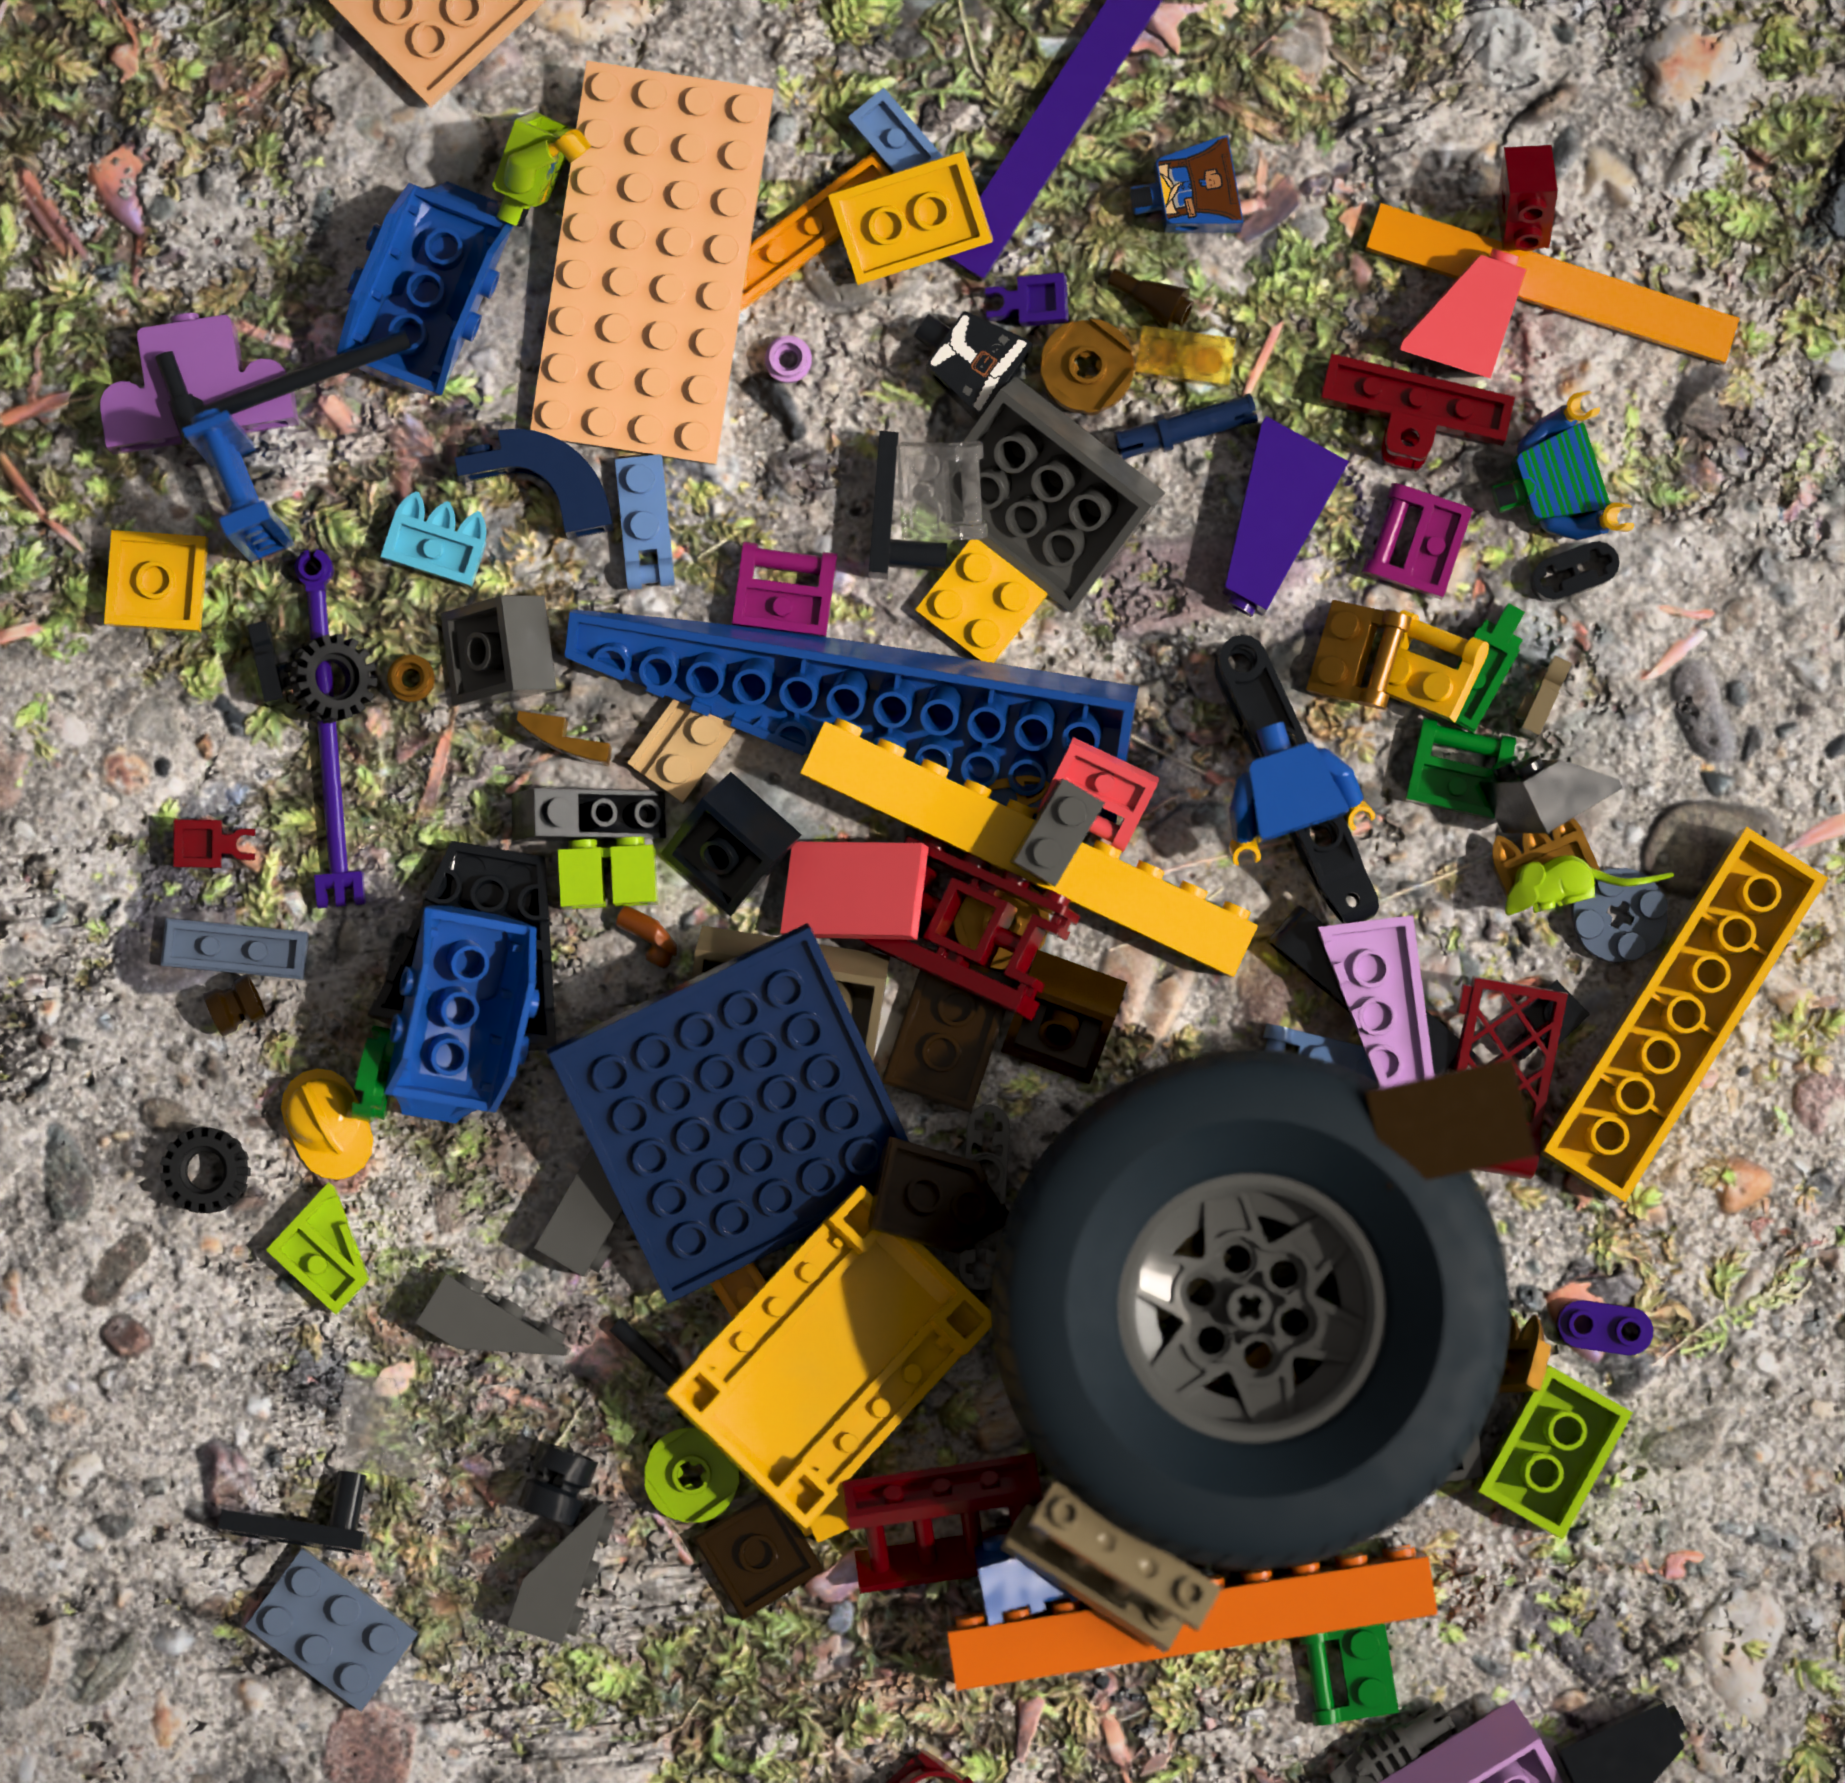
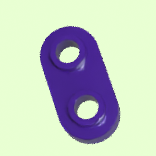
(1605, 1327)

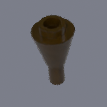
(1162, 301)

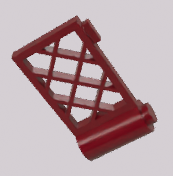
(1469, 1005)

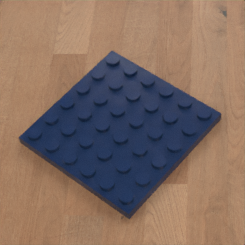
(731, 1110)

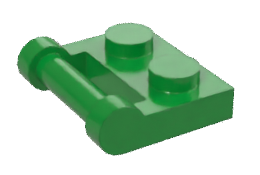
(1452, 783)
(1365, 1674)

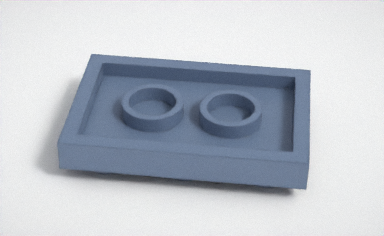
(332, 1629)

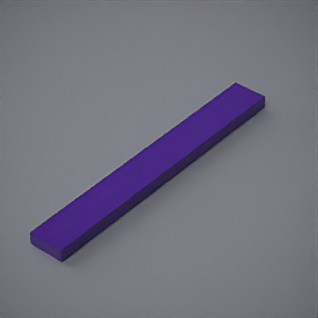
(1056, 125)

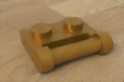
(1346, 650)

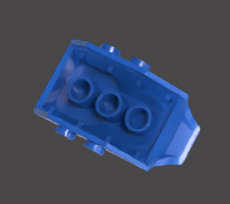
(426, 278)
(463, 1014)

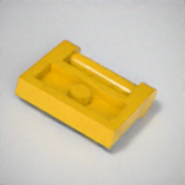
(1430, 683)

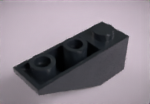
(587, 814)

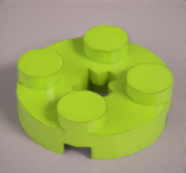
(687, 1501)

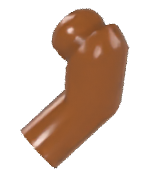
(650, 930)

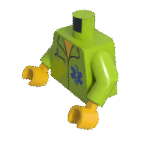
(534, 163)

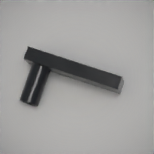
(895, 552)
(338, 1536)

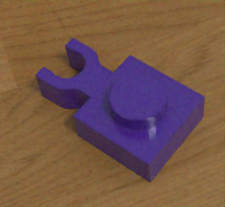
(1038, 300)

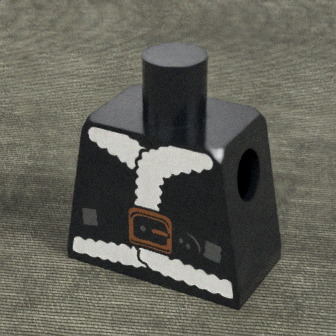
(972, 359)

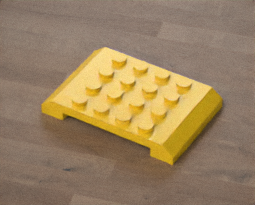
(828, 1358)

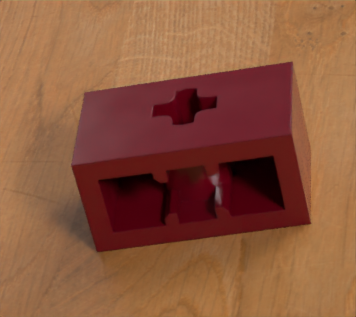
(1527, 197)

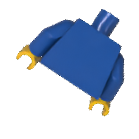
(1290, 792)

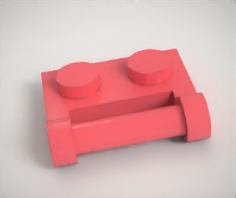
(1113, 781)

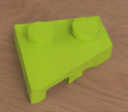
(323, 1251)

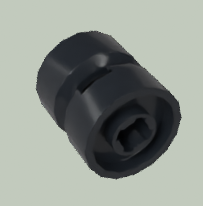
(553, 1500)

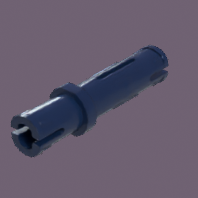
(1184, 427)

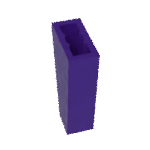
(1280, 505)

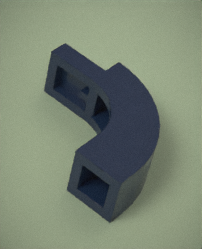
(557, 464)

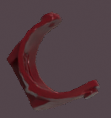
(923, 1766)

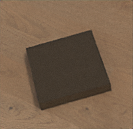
(757, 1555)

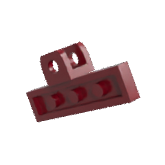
(1415, 407)

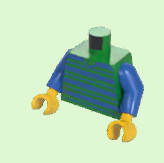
(1561, 478)

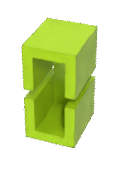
(584, 874)

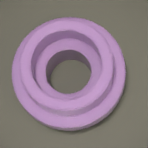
(784, 345)

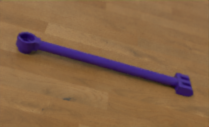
(338, 875)

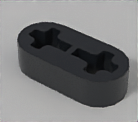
(1571, 561)

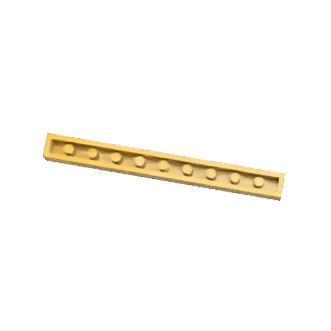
(993, 832)

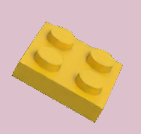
(156, 581)
(981, 602)

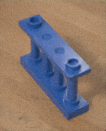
(250, 522)

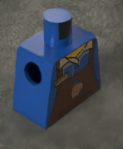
(1193, 190)

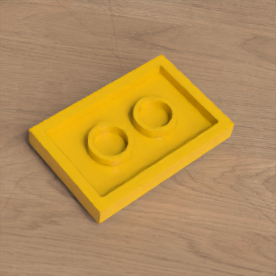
(910, 217)

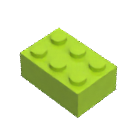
(1553, 1452)

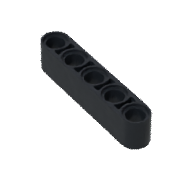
(1301, 945)

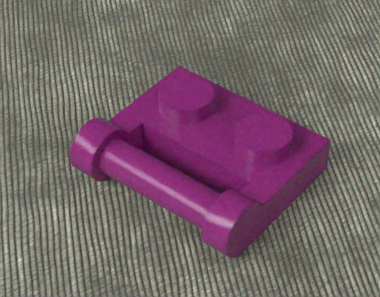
(1432, 546)
(782, 604)

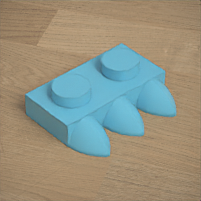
(434, 543)

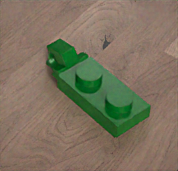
(1500, 657)

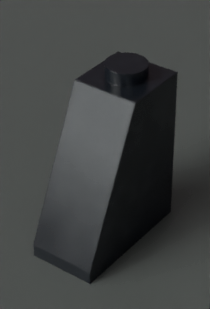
(1626, 1748)

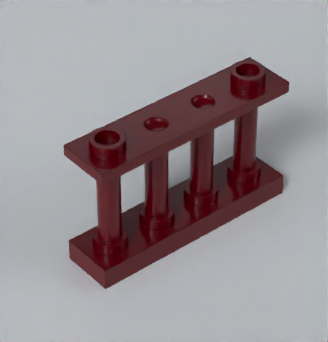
(928, 1495)

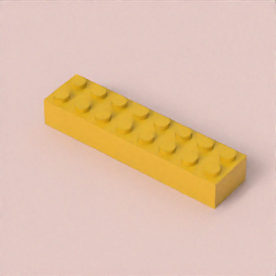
(1682, 1015)

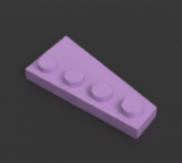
(1384, 994)

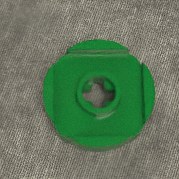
(372, 1068)

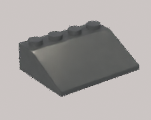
(1052, 494)

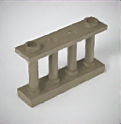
(1109, 1568)

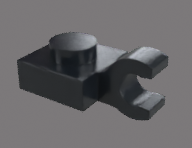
(1540, 1012)

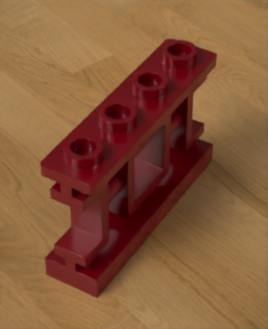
(953, 959)

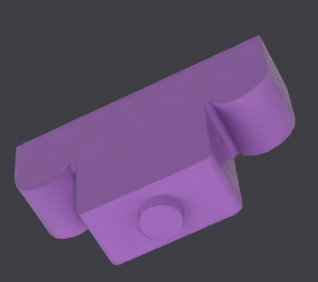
(211, 369)

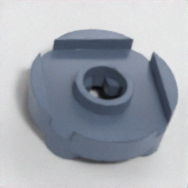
(1628, 942)

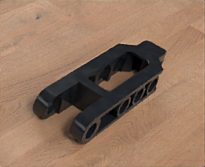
(1259, 701)

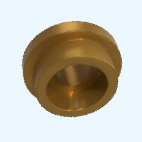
(400, 668)

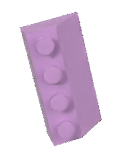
(1490, 1751)

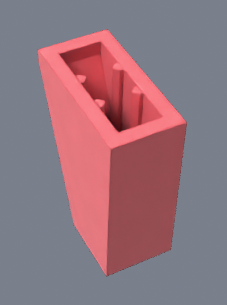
(1470, 316)

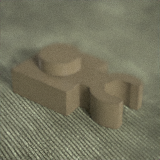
(1536, 707)

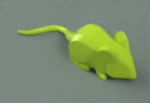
(1562, 882)

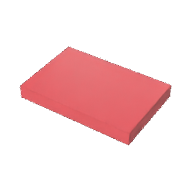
(855, 889)

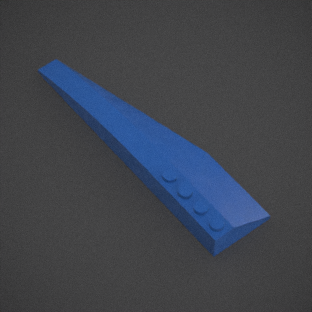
(783, 685)

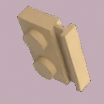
(681, 749)

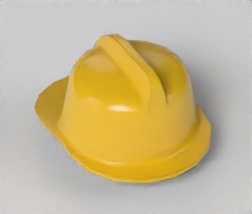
(321, 1124)

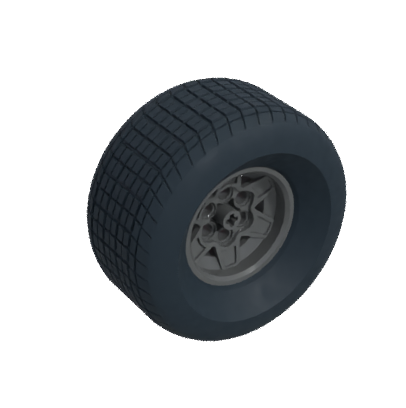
(1287, 1465)

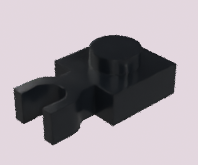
(269, 668)

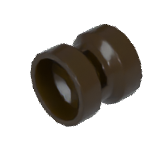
(235, 1005)

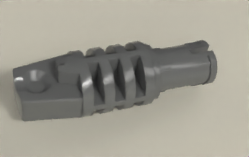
(1392, 1748)

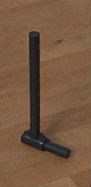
(185, 405)

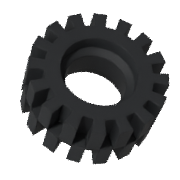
(355, 672)
(176, 1165)

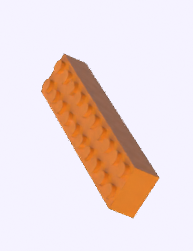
(1244, 1613)

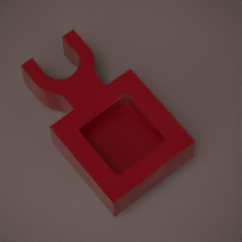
(202, 844)

